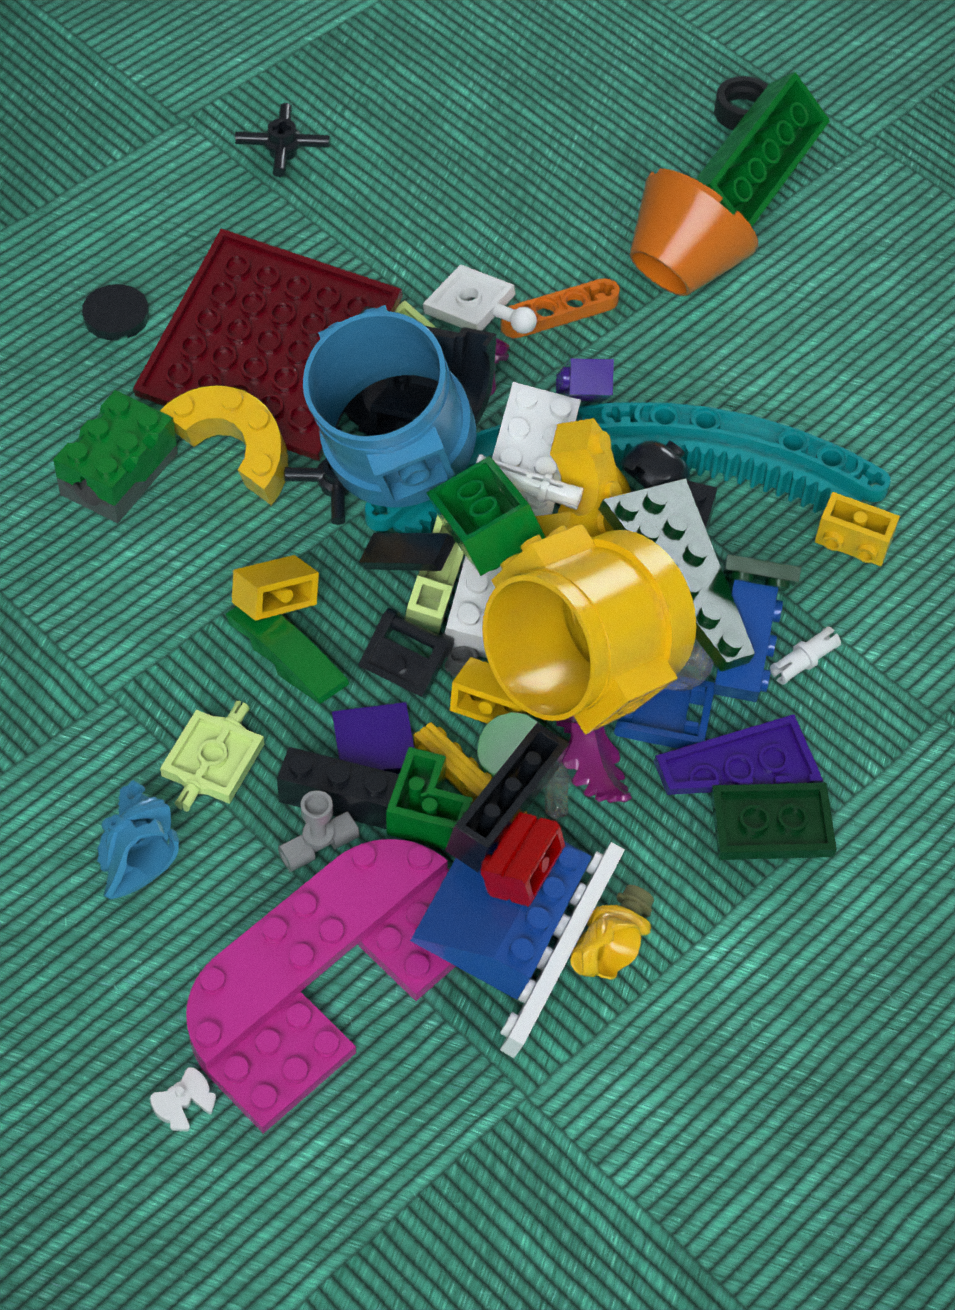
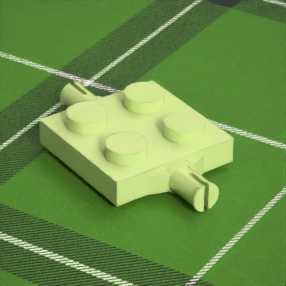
(212, 756)

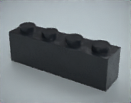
(506, 795)

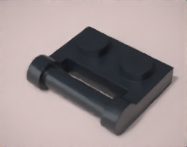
(401, 664)

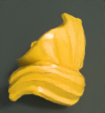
(609, 942)

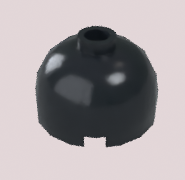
(656, 463)

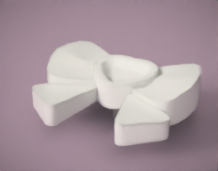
(169, 1103)

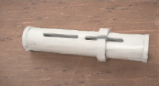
(541, 486)

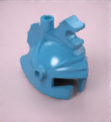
(136, 842)

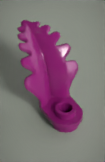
(594, 760)

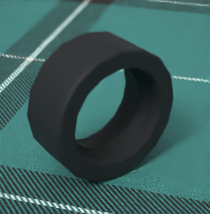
(732, 89)

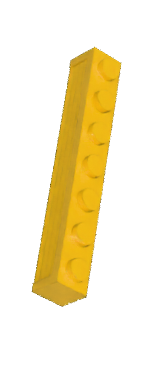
(460, 770)

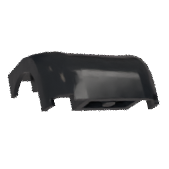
(401, 399)

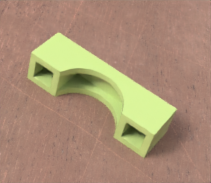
(434, 589)

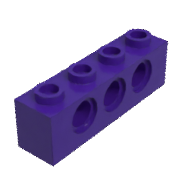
(586, 379)

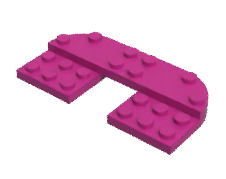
(247, 1005)

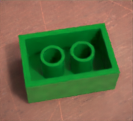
(485, 514)

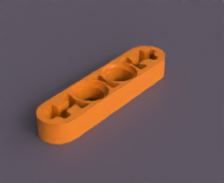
(596, 297)

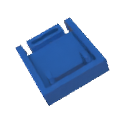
(664, 718)

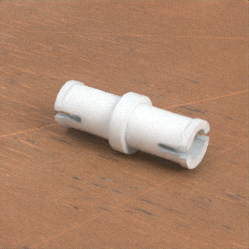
(805, 655)

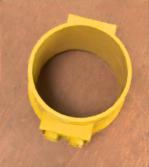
(588, 625)

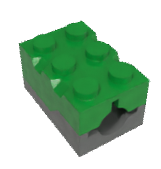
(116, 456)

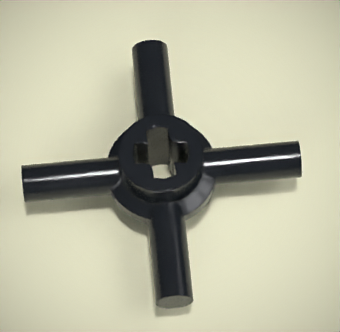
(282, 139)
(328, 483)

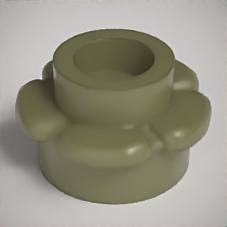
(636, 900)

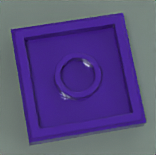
(374, 736)

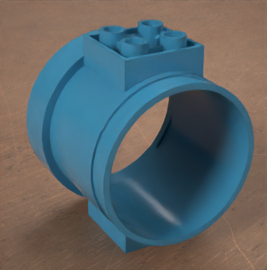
(405, 463)

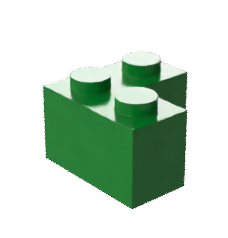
(419, 805)

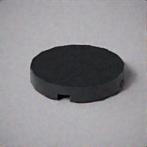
(115, 312)

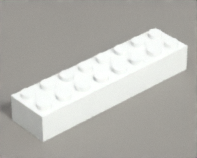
(526, 443)

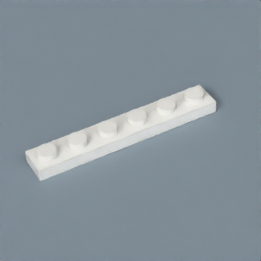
(553, 960)

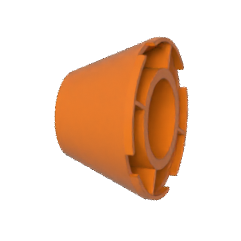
(687, 234)

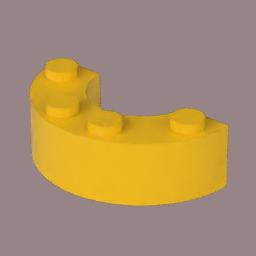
(237, 414)
(587, 462)

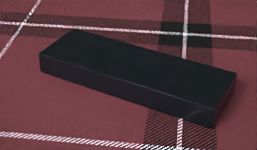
(407, 551)

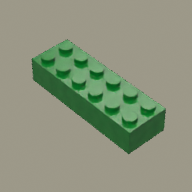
(765, 147)

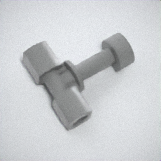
(318, 831)

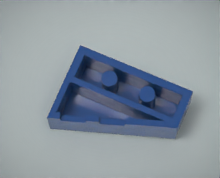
(757, 610)

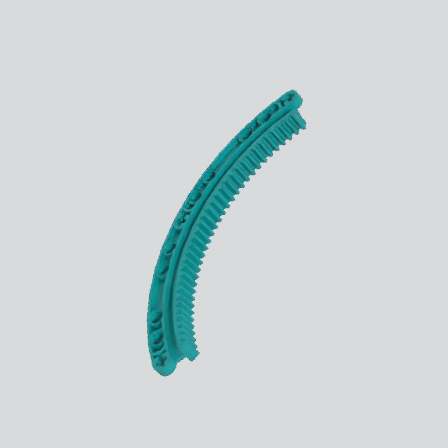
(712, 442)

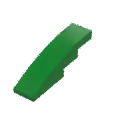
(291, 653)

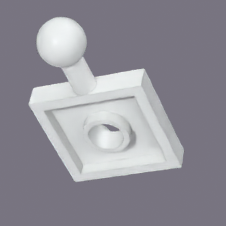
(490, 295)

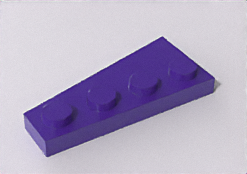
(755, 755)

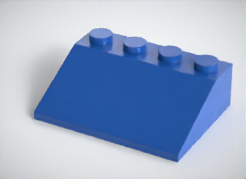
(495, 936)

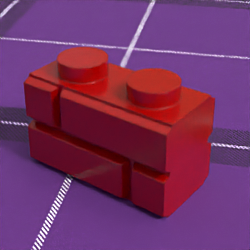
(523, 859)

